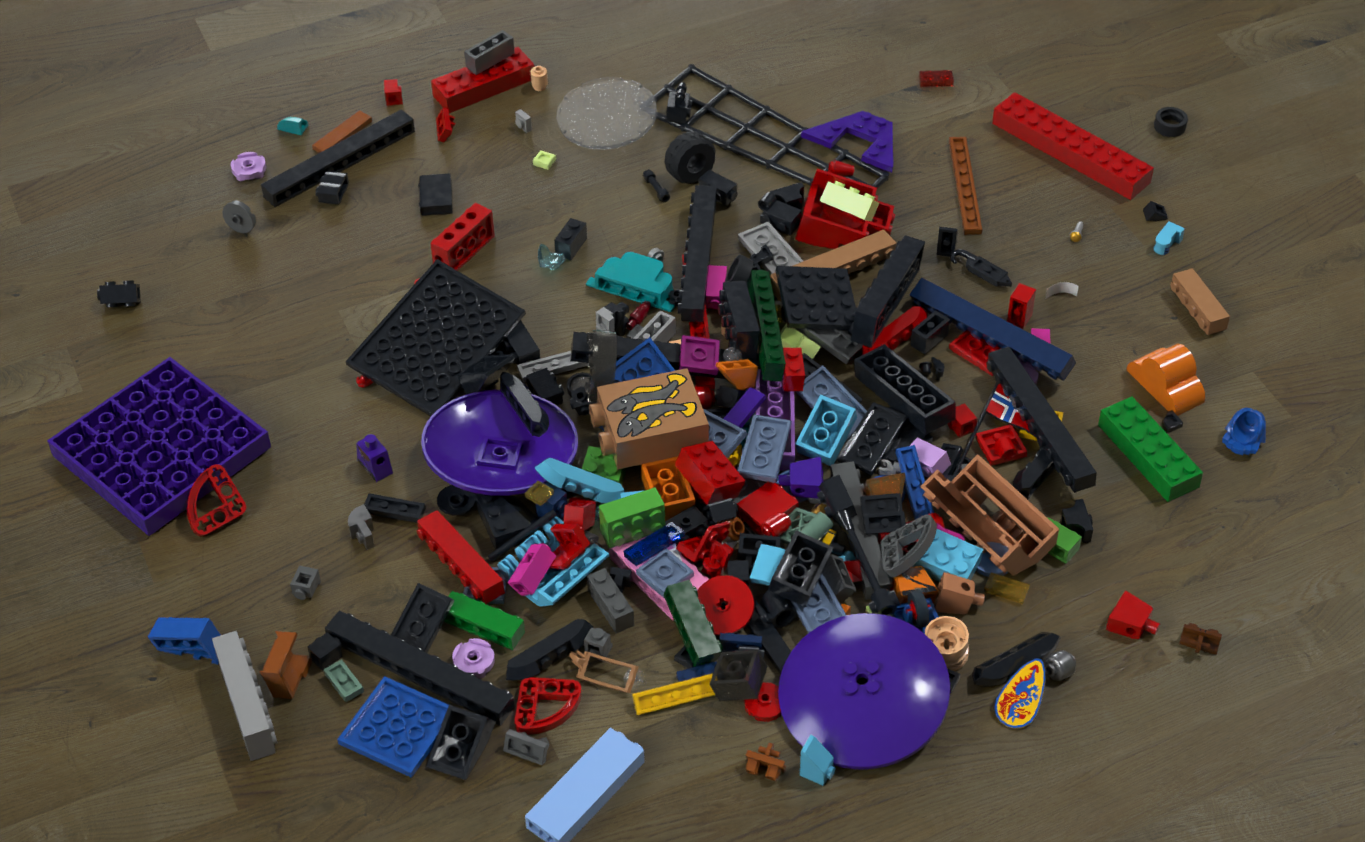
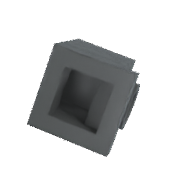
(305, 586)
(600, 639)

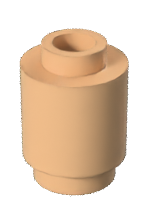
(539, 78)

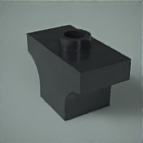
(791, 195)
(1078, 520)

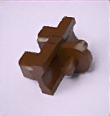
(1200, 638)

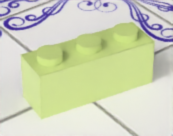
(849, 200)

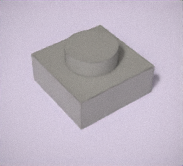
(523, 121)

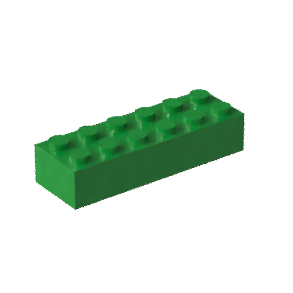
(1150, 449)

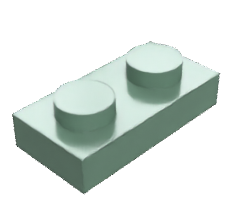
(343, 680)

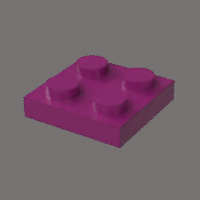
(699, 354)

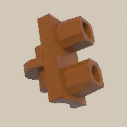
(756, 760)

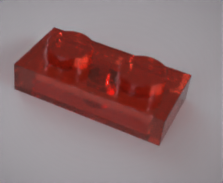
(936, 78)

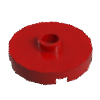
(764, 710)

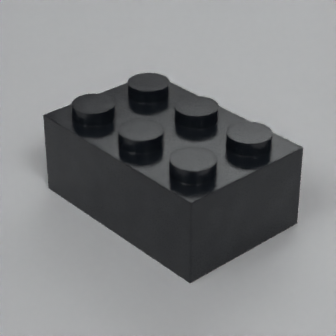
(800, 568)

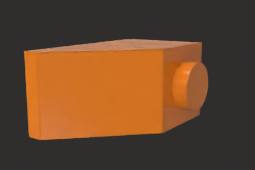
(739, 373)

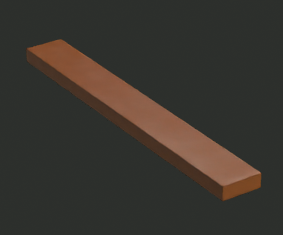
(965, 186)

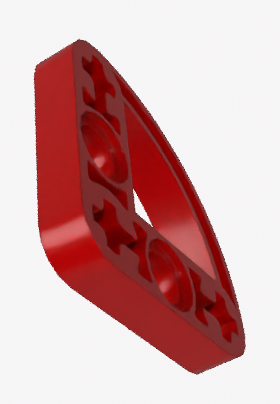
(226, 508)
(539, 693)

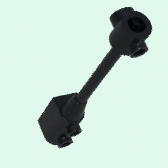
(842, 510)

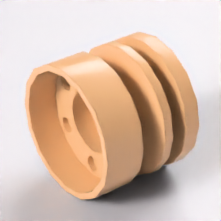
(951, 639)

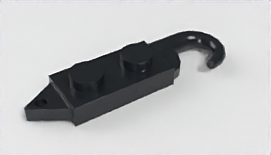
(983, 268)

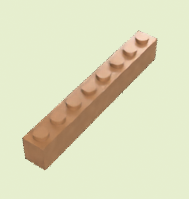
(850, 256)

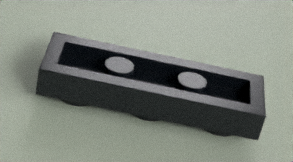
(394, 508)

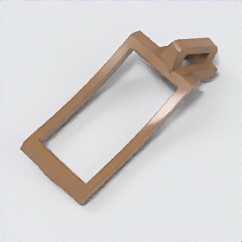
(583, 662)

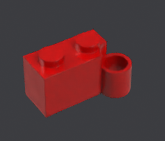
(580, 512)

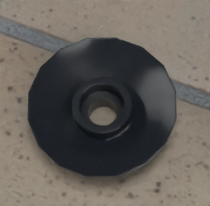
(455, 500)

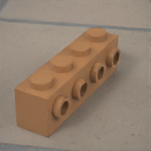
(1200, 301)

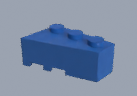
(185, 636)

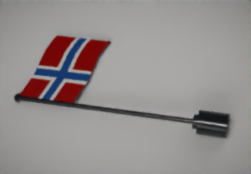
(1000, 408)

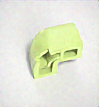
(795, 339)

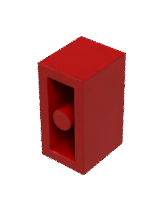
(1021, 305)
(794, 371)

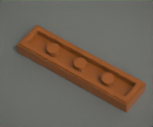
(343, 131)

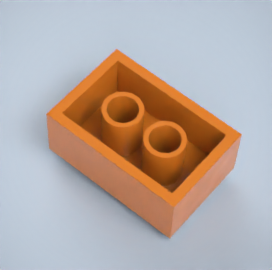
(670, 485)

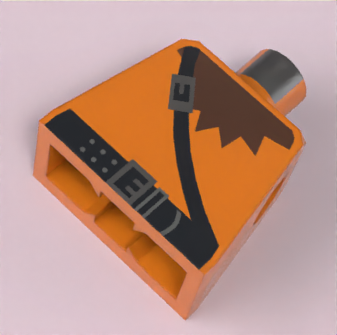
(912, 580)

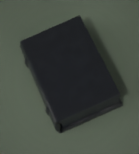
(435, 194)

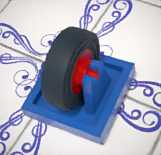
(917, 611)

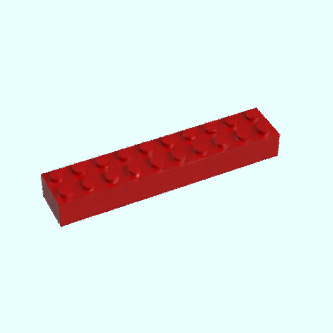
(1073, 145)

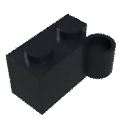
(778, 214)

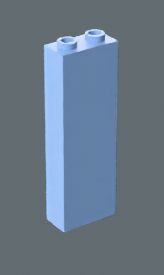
(585, 788)

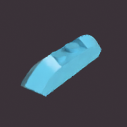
(579, 481)

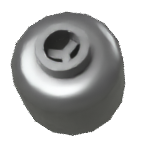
(1060, 665)

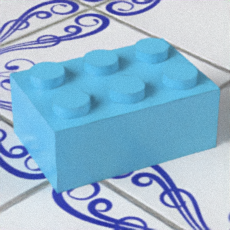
(826, 430)
(950, 556)

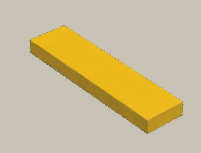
(673, 694)

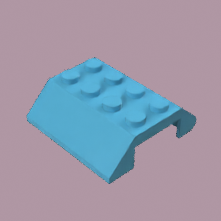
(556, 581)

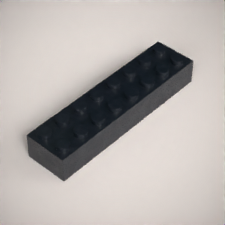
(886, 291)

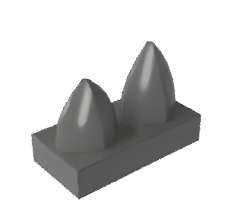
(526, 747)

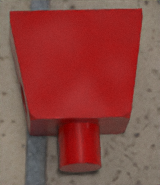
(1132, 617)

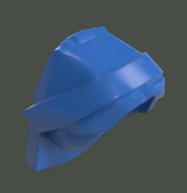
(1245, 432)

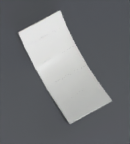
(1062, 287)

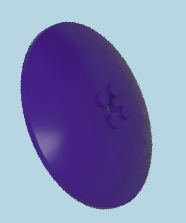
(472, 429)
(872, 721)

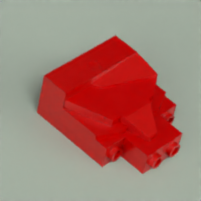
(831, 227)

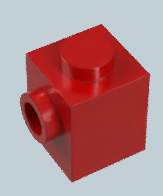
(964, 422)

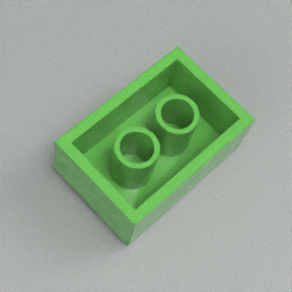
(631, 517)

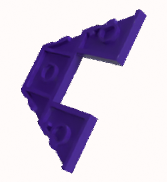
(864, 126)

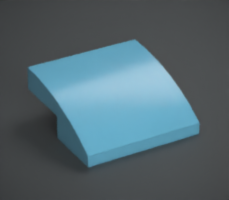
(766, 564)

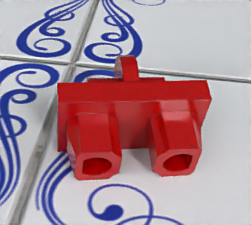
(717, 559)

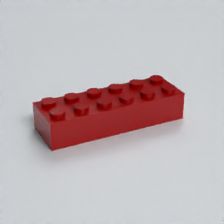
(465, 88)

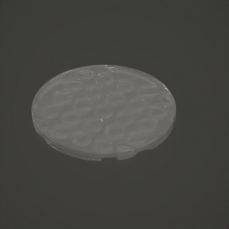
(606, 113)

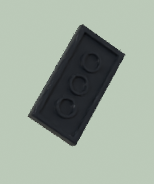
(873, 438)

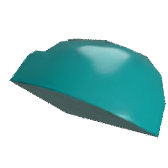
(293, 125)

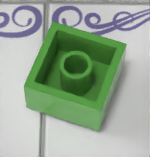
(603, 465)

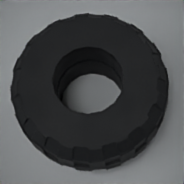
(689, 157)

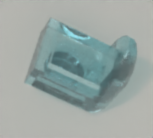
(549, 260)

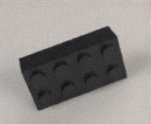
(739, 318)

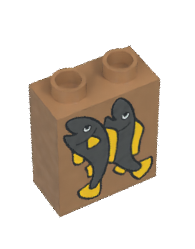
(649, 418)

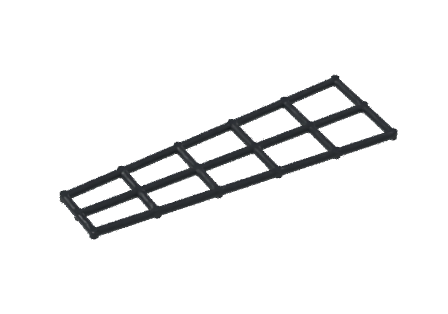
(748, 127)

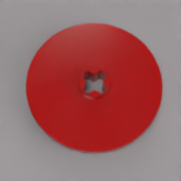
(735, 594)

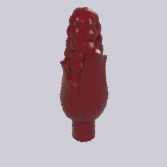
(638, 315)

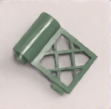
(816, 528)

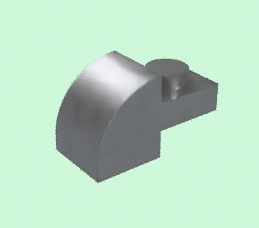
(361, 525)

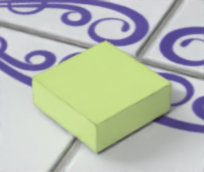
(544, 159)

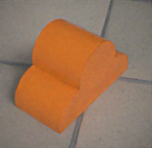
(1170, 378)

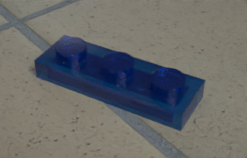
(654, 543)

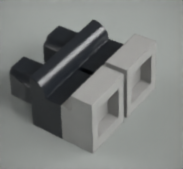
(613, 318)

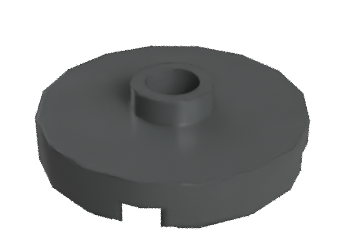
(238, 216)

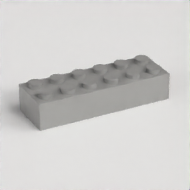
(245, 695)

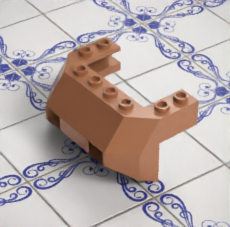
(1015, 525)

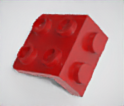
(572, 544)
(699, 547)

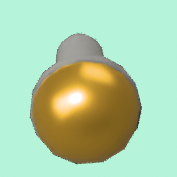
(1076, 235)

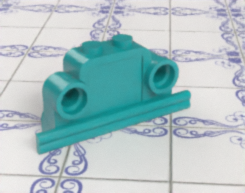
(635, 279)

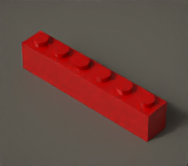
(460, 557)

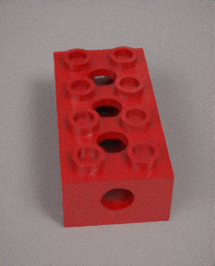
(464, 237)

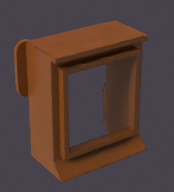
(283, 669)

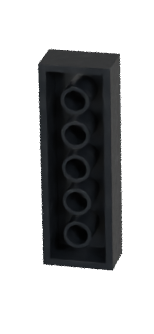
(905, 389)

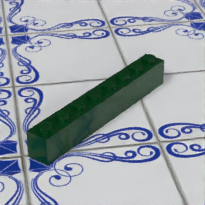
(769, 344)

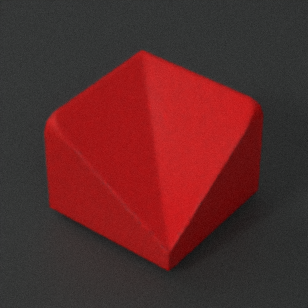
(854, 570)

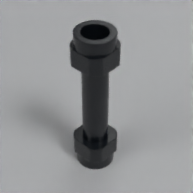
(650, 177)

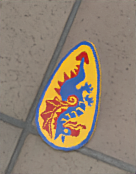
(1021, 696)

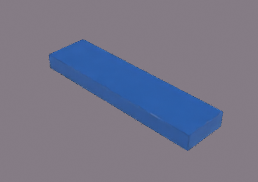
(910, 465)

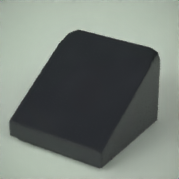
(1155, 212)

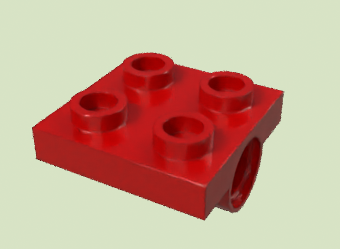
(1001, 445)

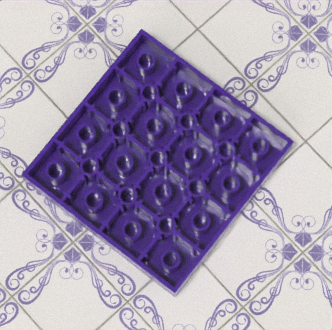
(155, 442)

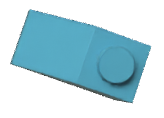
(816, 762)

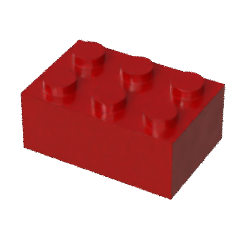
(709, 472)

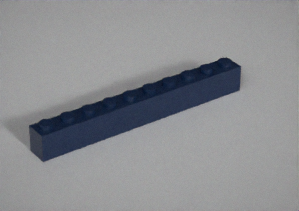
(993, 329)

